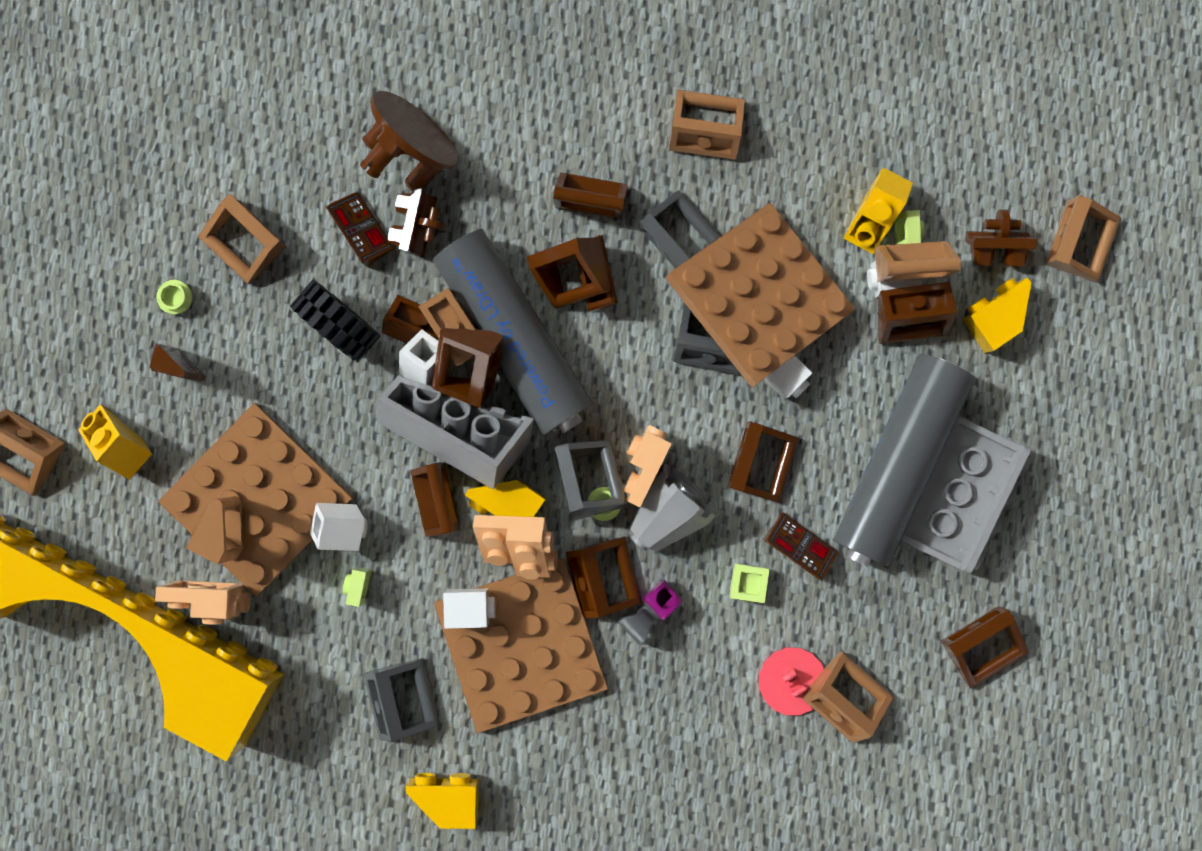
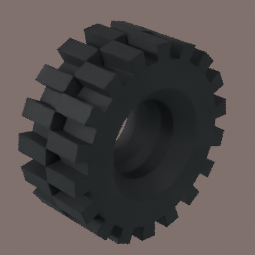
(335, 321)

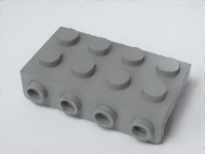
(966, 495)

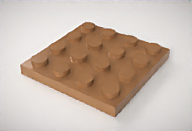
(760, 294)
(276, 489)
(529, 654)

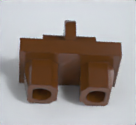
(419, 224)
(1015, 243)

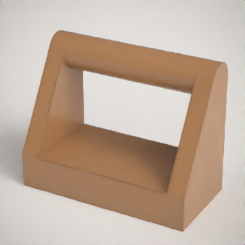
(705, 136)
(1068, 234)
(273, 245)
(916, 261)
(446, 312)
(30, 444)
(219, 531)
(838, 709)

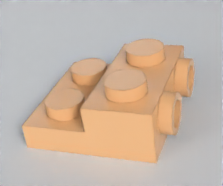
(648, 455)
(517, 542)
(208, 600)

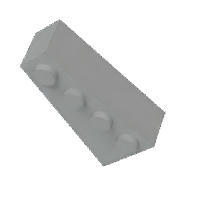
(467, 437)

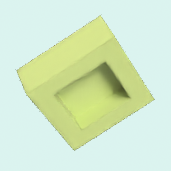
(909, 227)
(749, 583)
(356, 586)

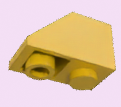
(878, 210)
(1000, 318)
(113, 442)
(507, 499)
(446, 801)

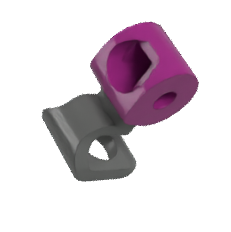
(658, 604)

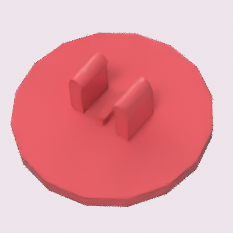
(786, 679)

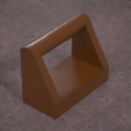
(590, 195)
(590, 255)
(915, 306)
(485, 346)
(746, 455)
(435, 499)
(588, 580)
(979, 631)

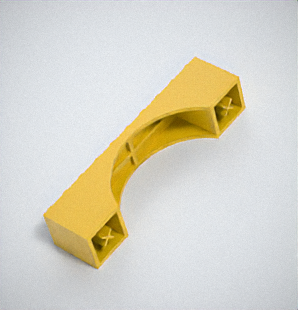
(207, 686)

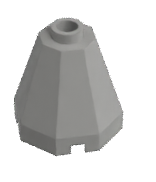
(670, 511)

